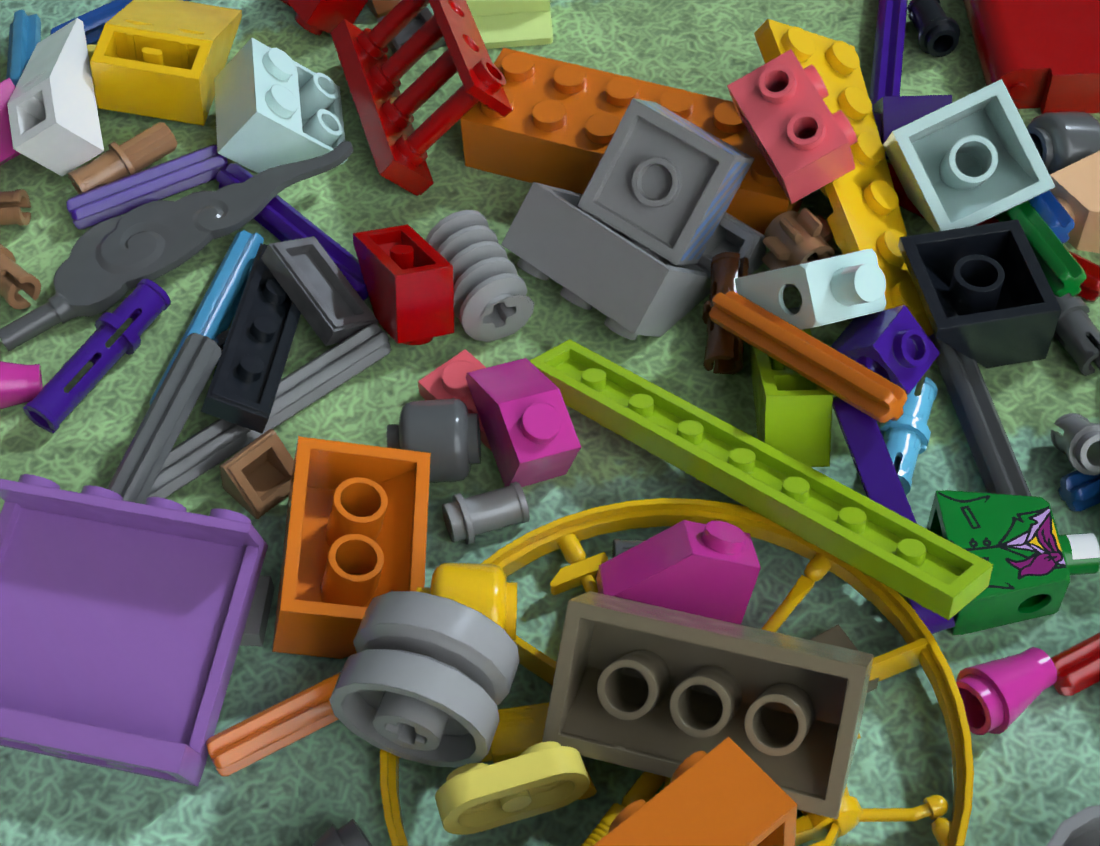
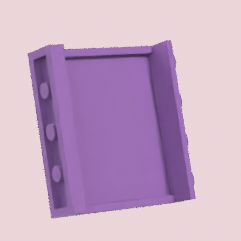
(119, 625)

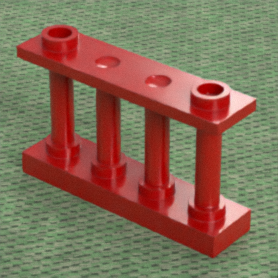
(389, 114)

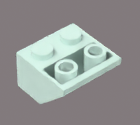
(275, 110)

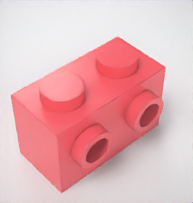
(793, 125)

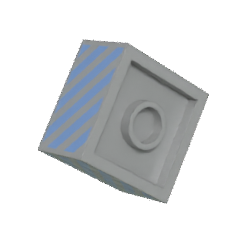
(665, 182)

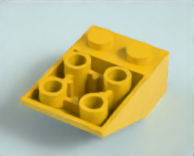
(163, 58)

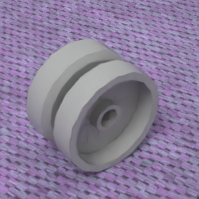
(426, 679)

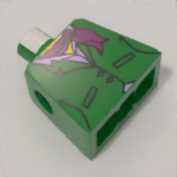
(1026, 553)

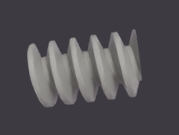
(486, 285)

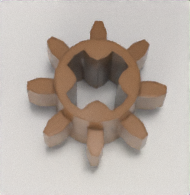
(797, 239)

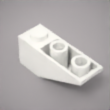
(55, 104)

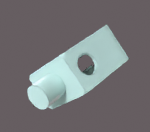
(829, 289)

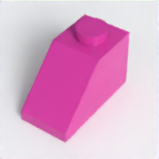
(524, 422)
(688, 570)

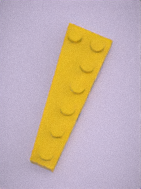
(864, 198)

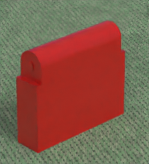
(1040, 51)

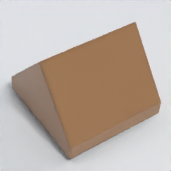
(259, 474)

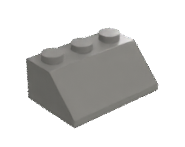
(602, 265)

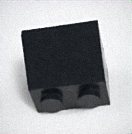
(984, 292)

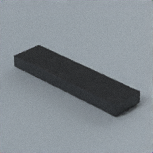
(253, 352)

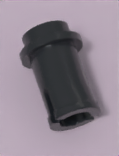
(936, 31)

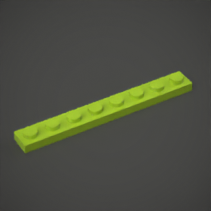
(769, 481)

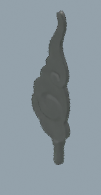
(154, 242)

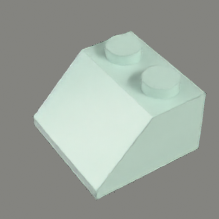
(968, 160)

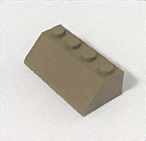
(664, 683)

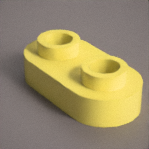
(511, 790)

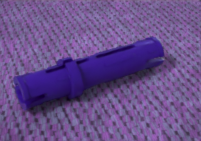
(143, 307)

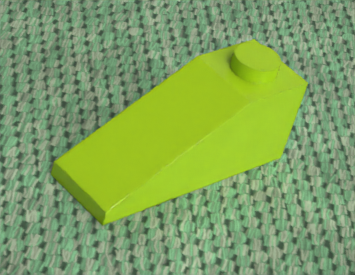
(791, 410)

